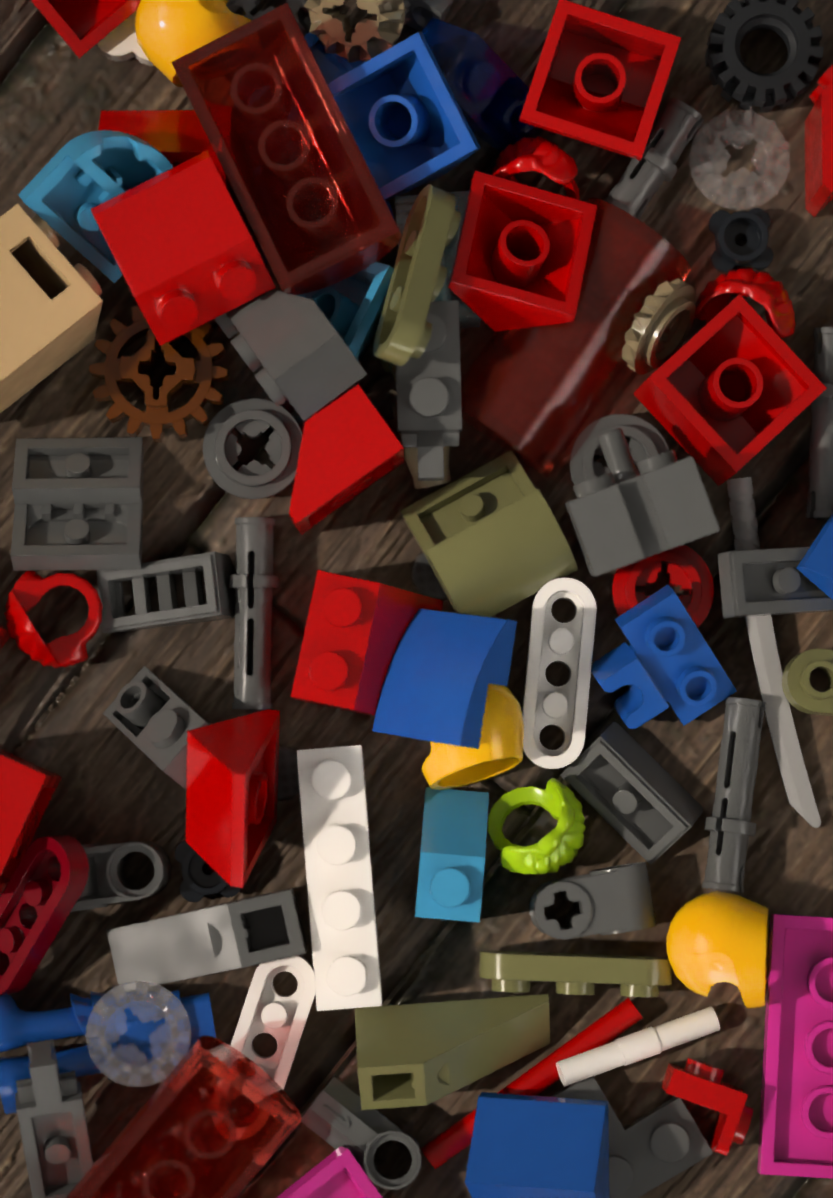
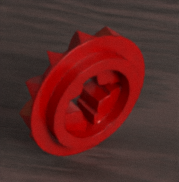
(685, 571)

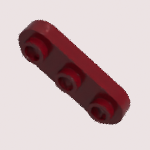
(37, 905)

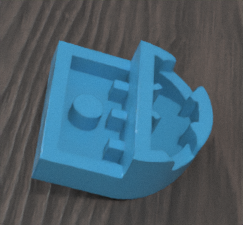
(84, 176)

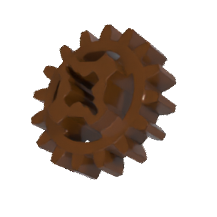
(130, 372)

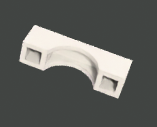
(339, 878)

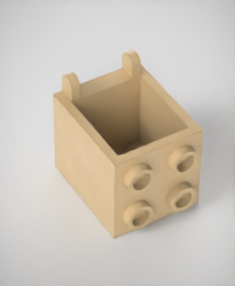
(44, 305)

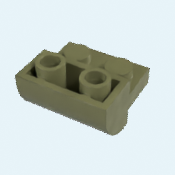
(490, 538)

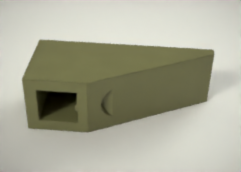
(432, 1049)

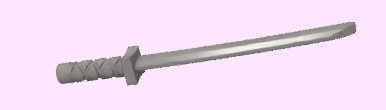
(769, 668)

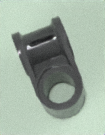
(107, 878)
(605, 900)

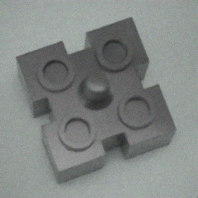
(638, 507)

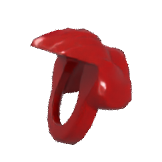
(539, 156)
(751, 284)
(63, 650)

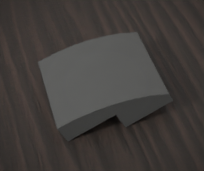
(78, 504)

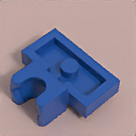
(662, 664)

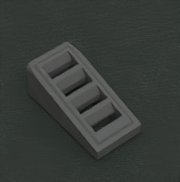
(219, 596)

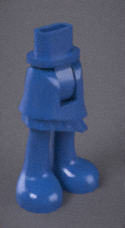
(25, 1027)

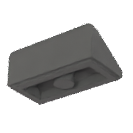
(633, 792)

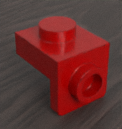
(703, 1086)

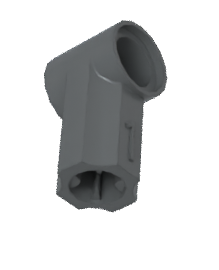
(341, 1122)

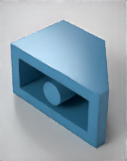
(452, 855)

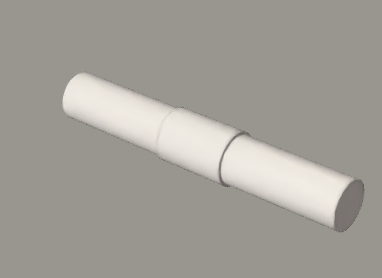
(637, 1046)

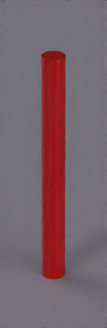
(537, 1078)

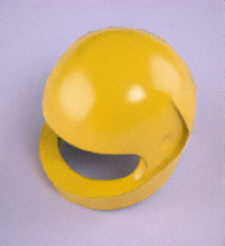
(177, 27)
(498, 748)
(721, 941)

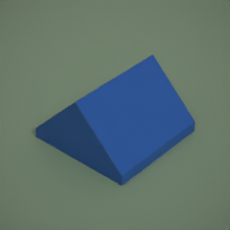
(404, 117)
(539, 1148)

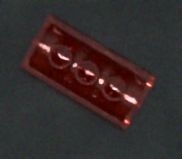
(288, 153)
(544, 381)
(197, 1132)

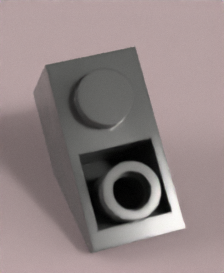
(156, 722)

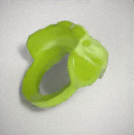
(553, 849)

